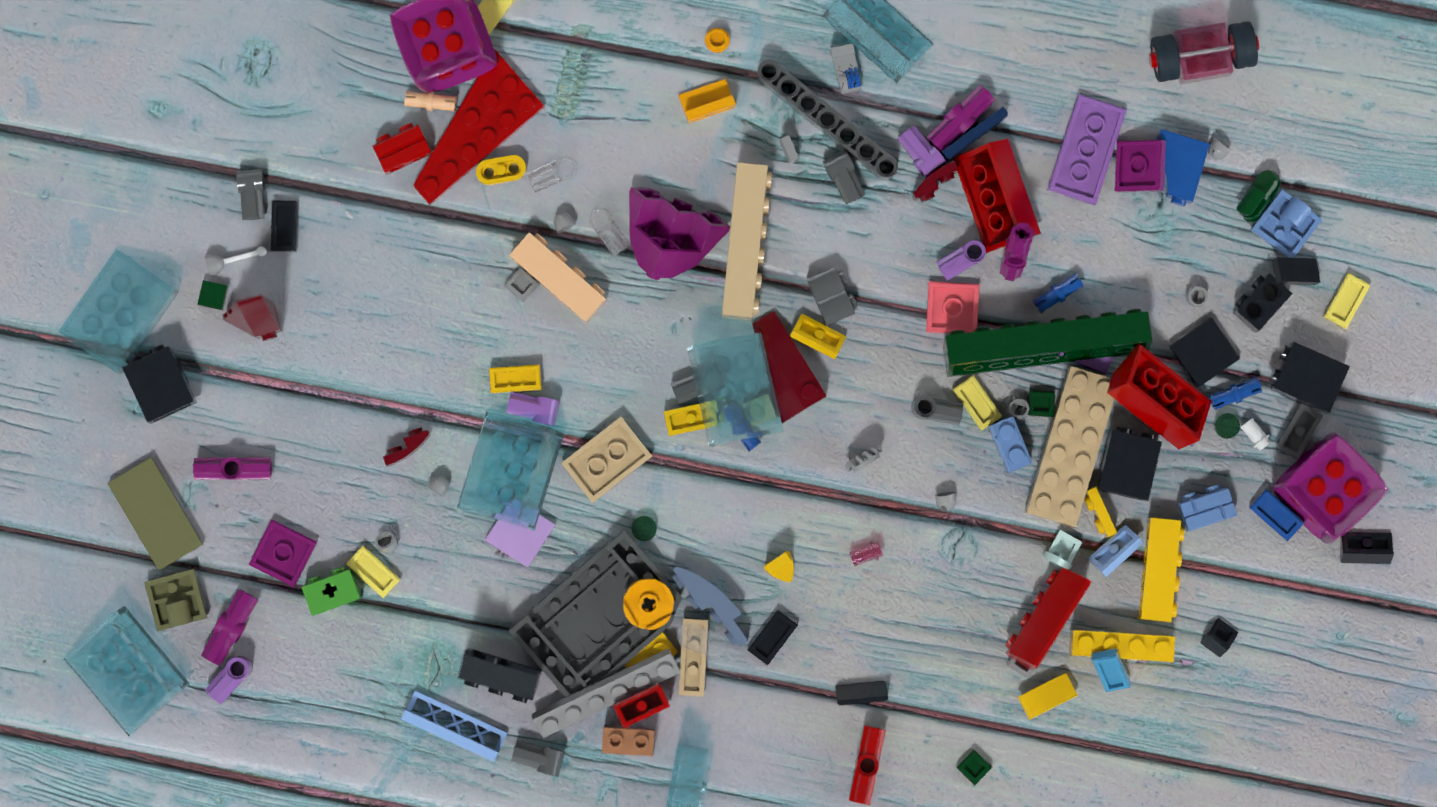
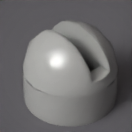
(1217, 150)
(563, 222)
(1200, 296)
(1013, 407)
(439, 485)
(946, 501)
(386, 542)

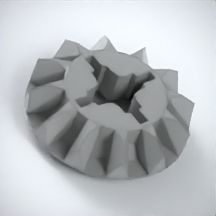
(864, 459)

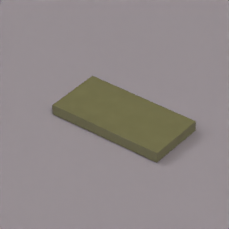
(155, 513)

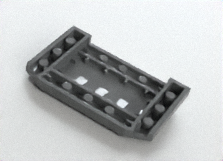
(581, 626)

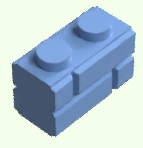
(1010, 444)
(1206, 508)

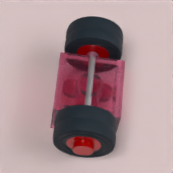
(1203, 52)

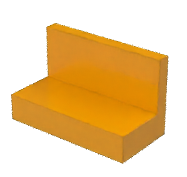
(707, 101)

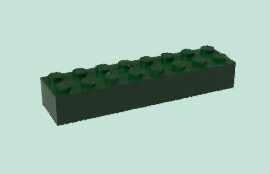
(1042, 343)

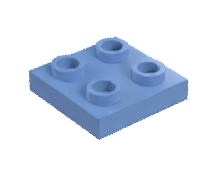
(1286, 224)

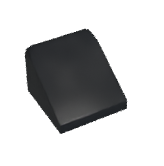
(1219, 637)

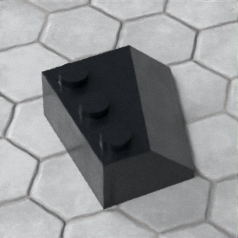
(499, 675)

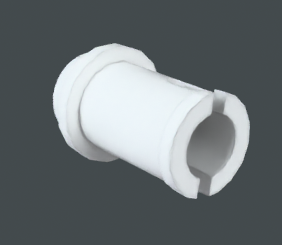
(1256, 434)

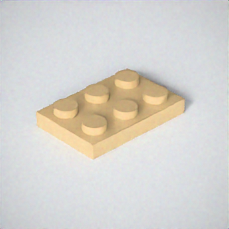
(606, 459)

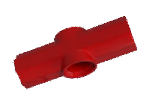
(864, 782)

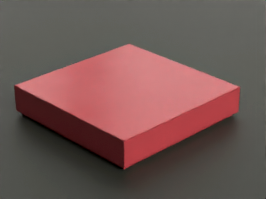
(952, 307)

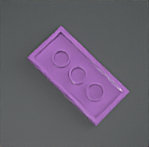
(1087, 149)

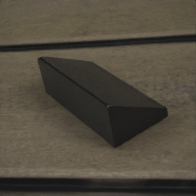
(1366, 548)
(861, 693)

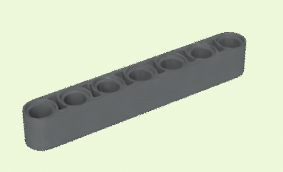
(821, 108)

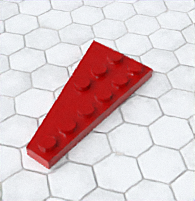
(486, 119)

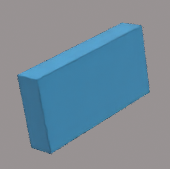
(1111, 670)

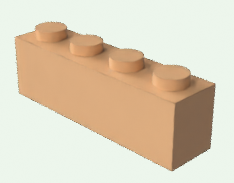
(557, 277)

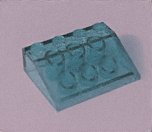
(118, 311)
(735, 389)
(510, 470)
(126, 670)

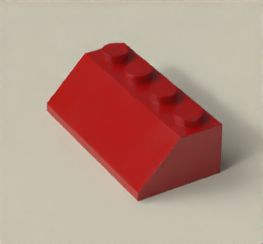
(995, 192)
(1160, 398)
(1047, 618)

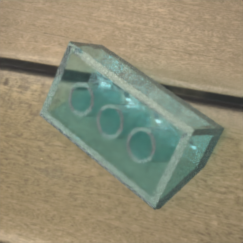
(879, 34)
(687, 776)

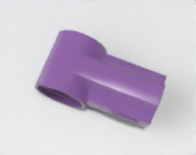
(925, 157)
(959, 261)
(538, 409)
(228, 680)

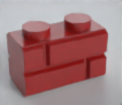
(401, 149)
(641, 705)

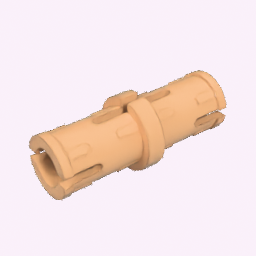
(430, 101)

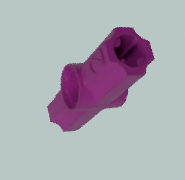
(960, 118)
(1016, 251)
(249, 468)
(229, 627)

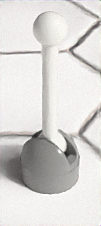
(216, 263)

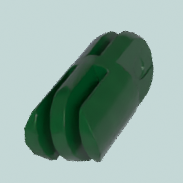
(1259, 195)

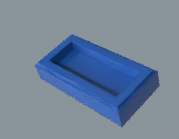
(1276, 514)

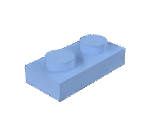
(1115, 550)

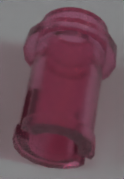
(866, 553)

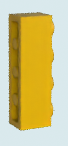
(1159, 569)
(1128, 645)

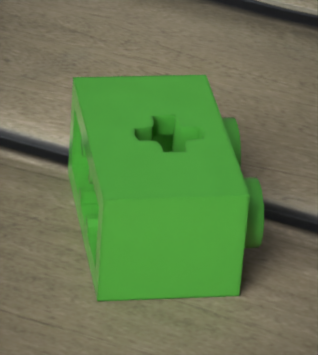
(320, 602)

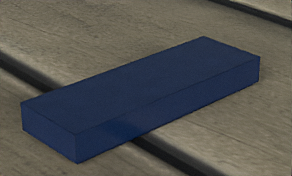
(974, 134)

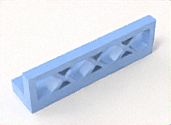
(449, 734)

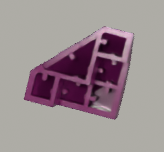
(670, 234)

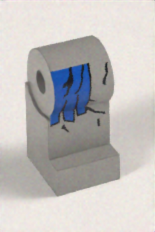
(846, 68)

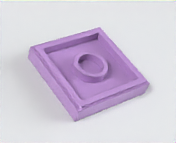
(520, 542)

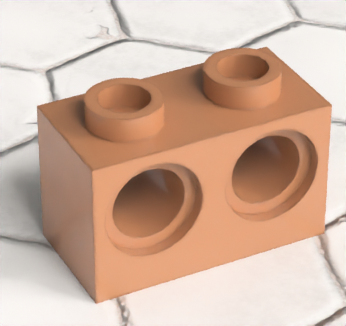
(628, 741)

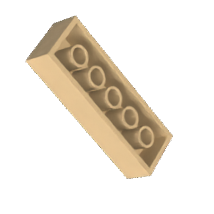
(744, 242)
(1071, 448)

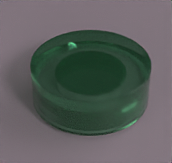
(1227, 426)
(644, 528)

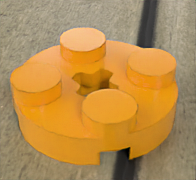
(662, 607)

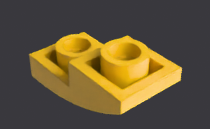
(1047, 696)

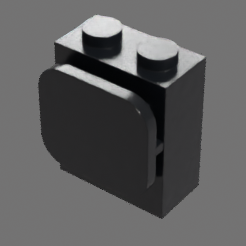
(1308, 377)
(159, 383)
(1129, 464)

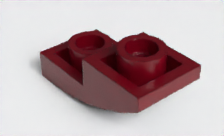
(929, 186)
(415, 440)

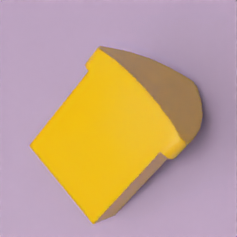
(781, 567)

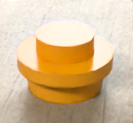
(717, 40)

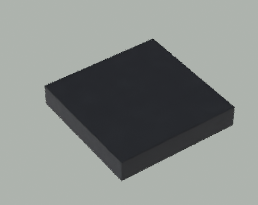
(1204, 352)

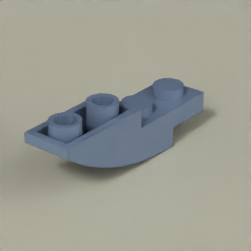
(706, 594)

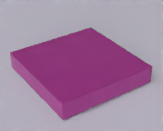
(1140, 166)
(283, 553)

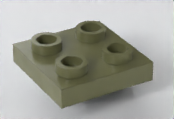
(175, 600)

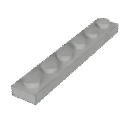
(606, 693)

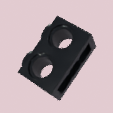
(1265, 306)

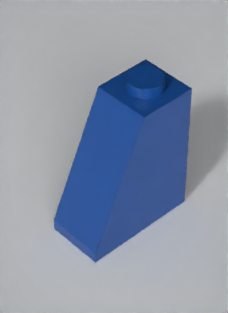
(1182, 166)

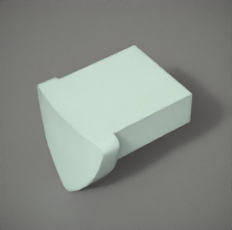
(1062, 550)

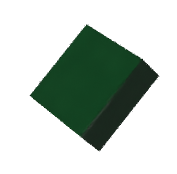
(212, 295)
(1041, 403)
(974, 767)

